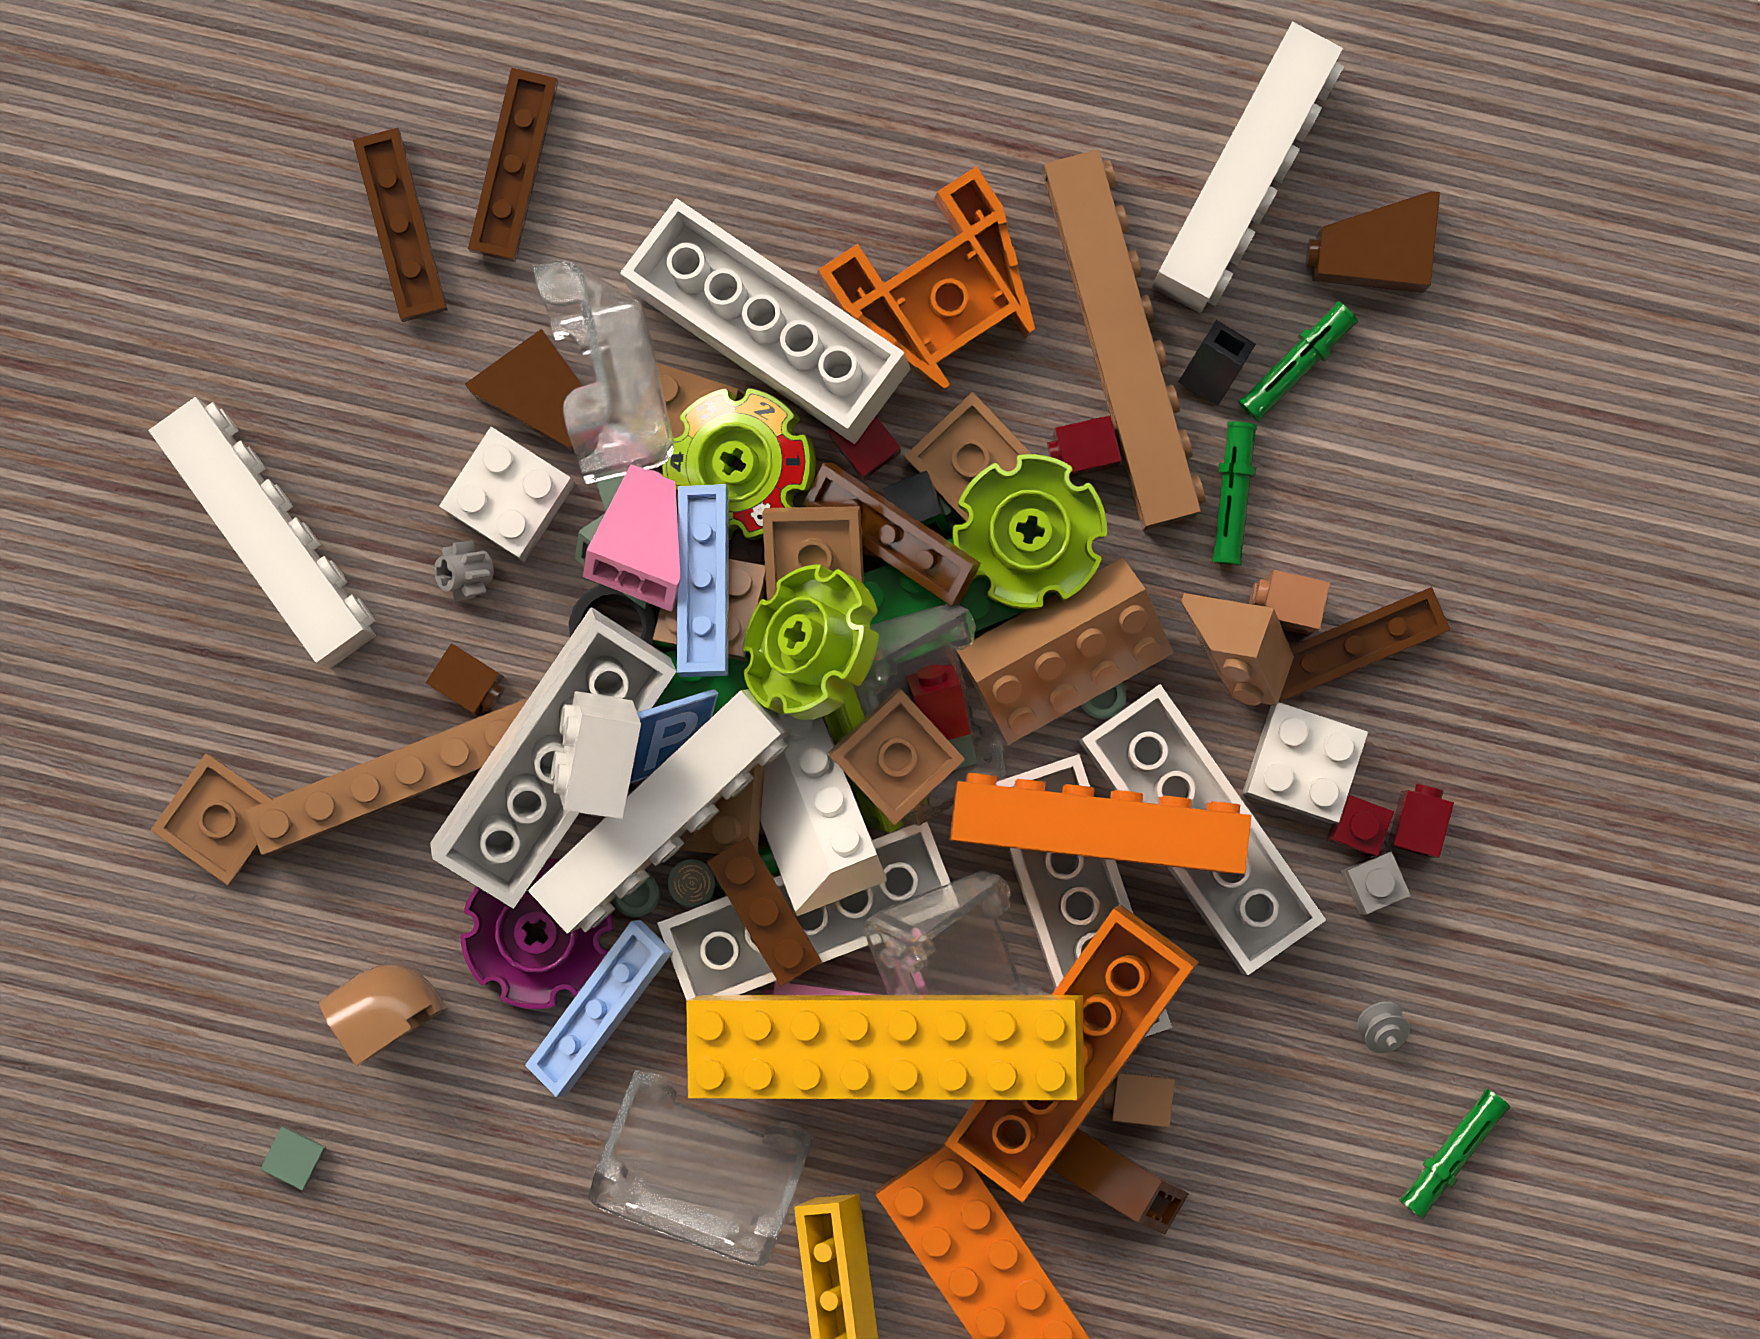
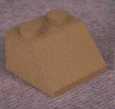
(1243, 646)

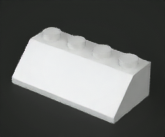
(815, 822)

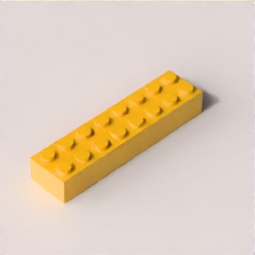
(886, 1047)

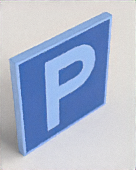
(667, 729)

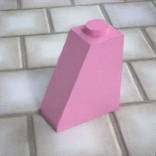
(639, 540)

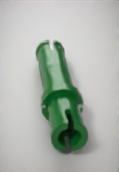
(1336, 323)
(1234, 492)
(1455, 1152)

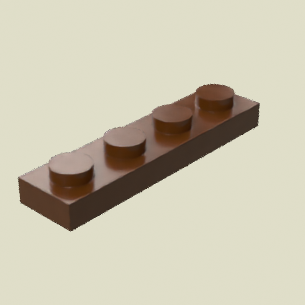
(513, 165)
(400, 224)
(897, 535)
(1364, 641)

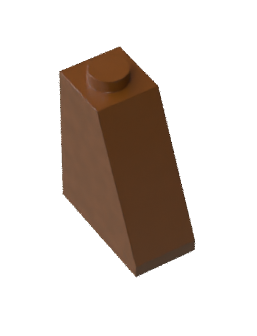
(1379, 247)
(530, 387)
(1120, 1182)

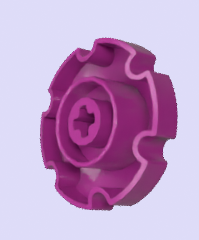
(527, 971)

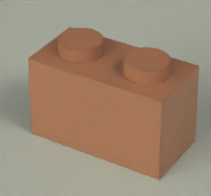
(1296, 600)

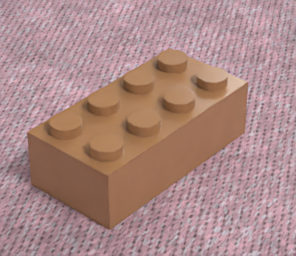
(1065, 652)

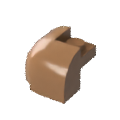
(379, 1009)

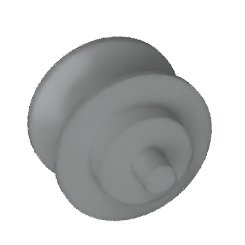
(1383, 1027)

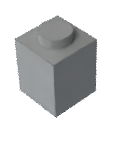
(1375, 883)

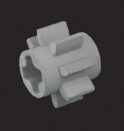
(463, 570)

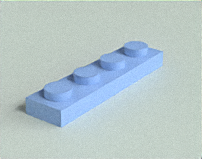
(703, 580)
(599, 1008)

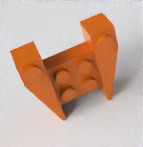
(946, 294)

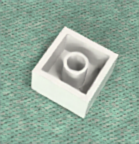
(507, 494)
(597, 754)
(1305, 762)

